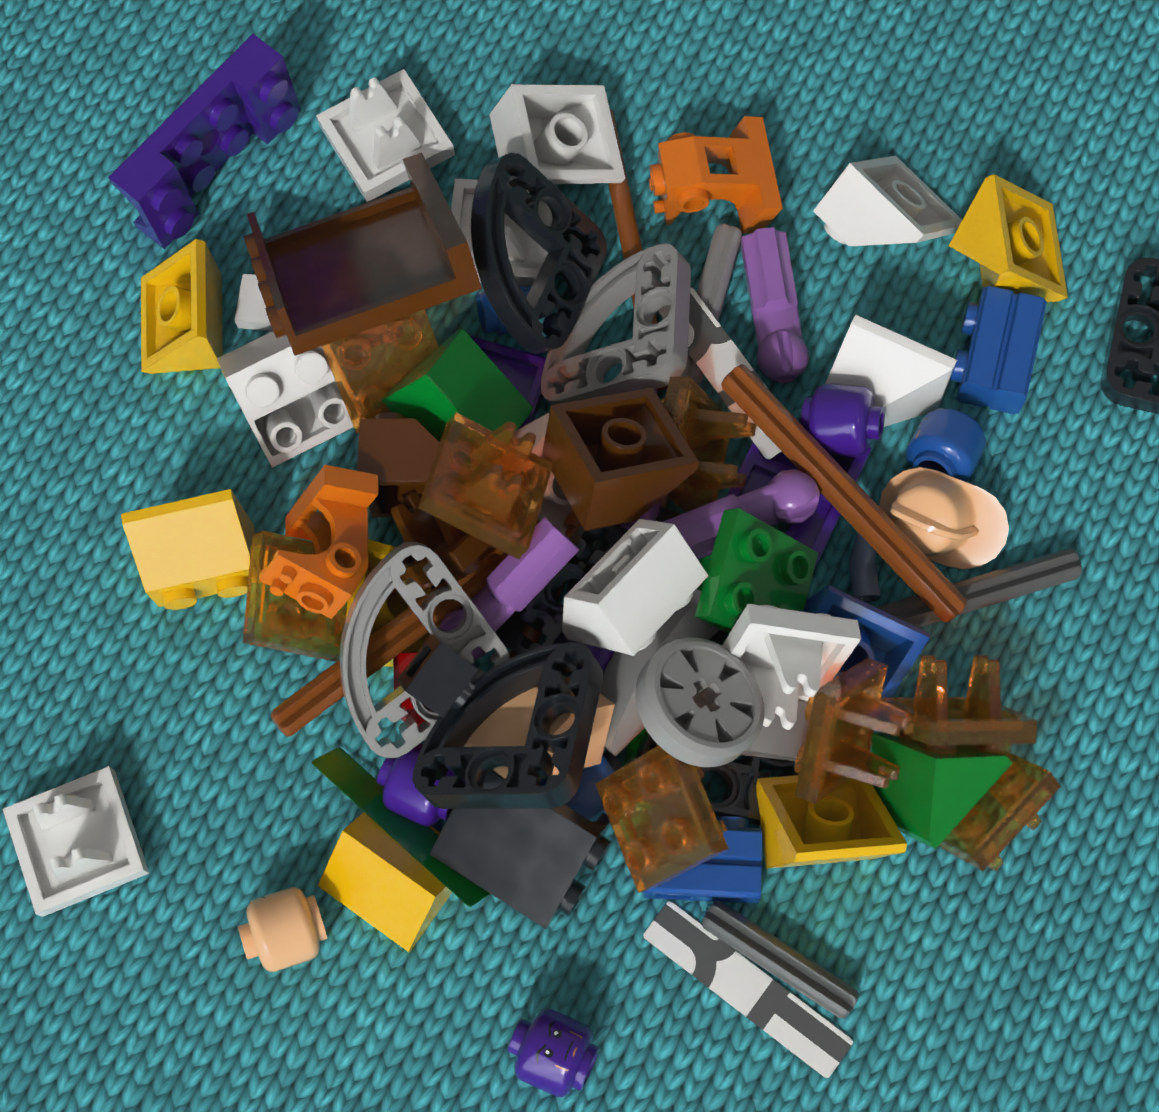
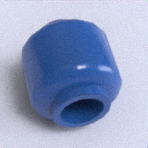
(947, 443)

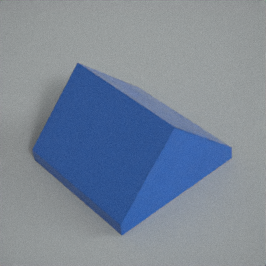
(882, 635)

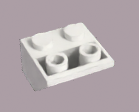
(284, 396)
(633, 589)

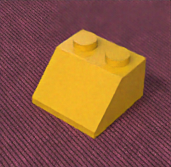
(191, 548)

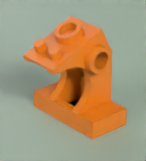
(687, 185)
(339, 536)

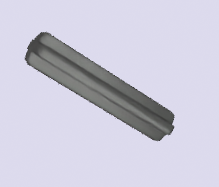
(780, 959)

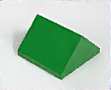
(461, 381)
(932, 787)

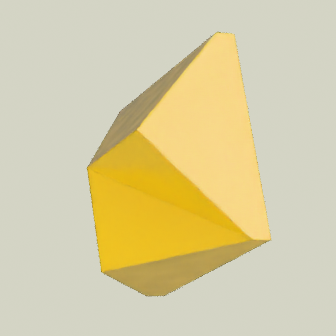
(1013, 240)

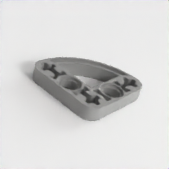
(654, 350)
(467, 636)

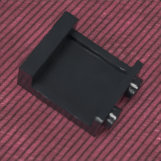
(524, 854)

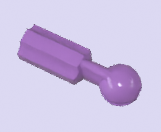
(774, 305)
(787, 498)
(518, 581)

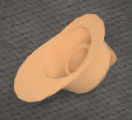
(946, 517)

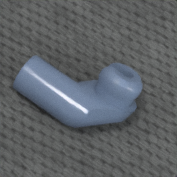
(864, 571)

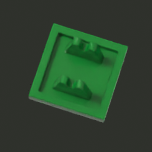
(752, 567)

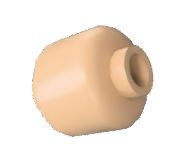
(282, 929)

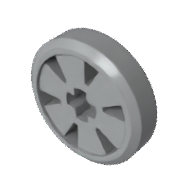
(674, 721)

